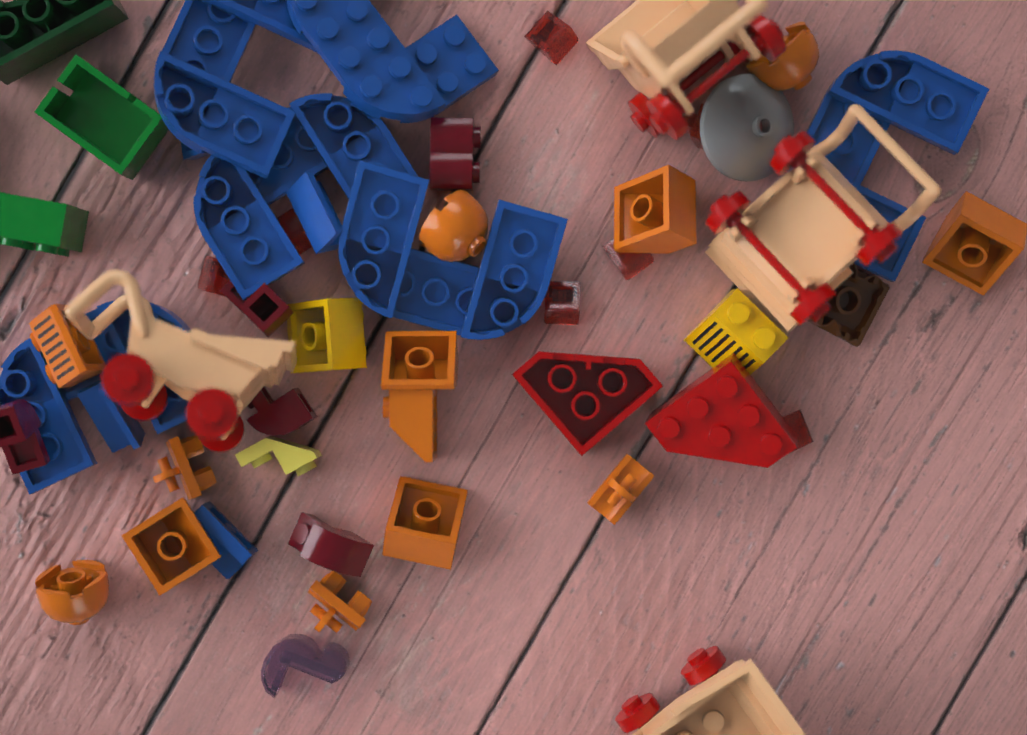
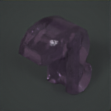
(306, 656)

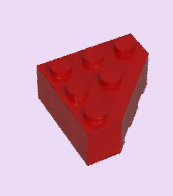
(586, 392)
(723, 419)

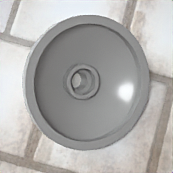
(732, 129)

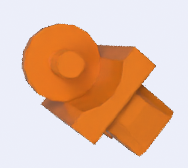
(180, 452)
(620, 489)
(350, 613)

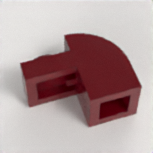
(262, 308)
(282, 415)
(21, 437)
(330, 546)

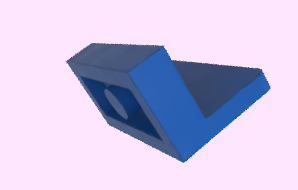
(315, 213)
(110, 419)
(227, 538)

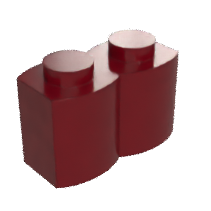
(453, 154)

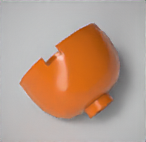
(794, 65)
(456, 229)
(73, 593)

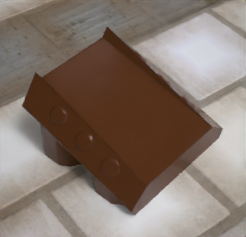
(854, 306)

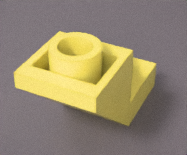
(289, 454)

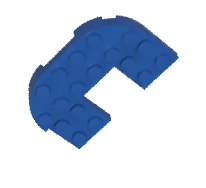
(382, 73)
(196, 76)
(910, 95)
(235, 203)
(435, 292)
(63, 438)

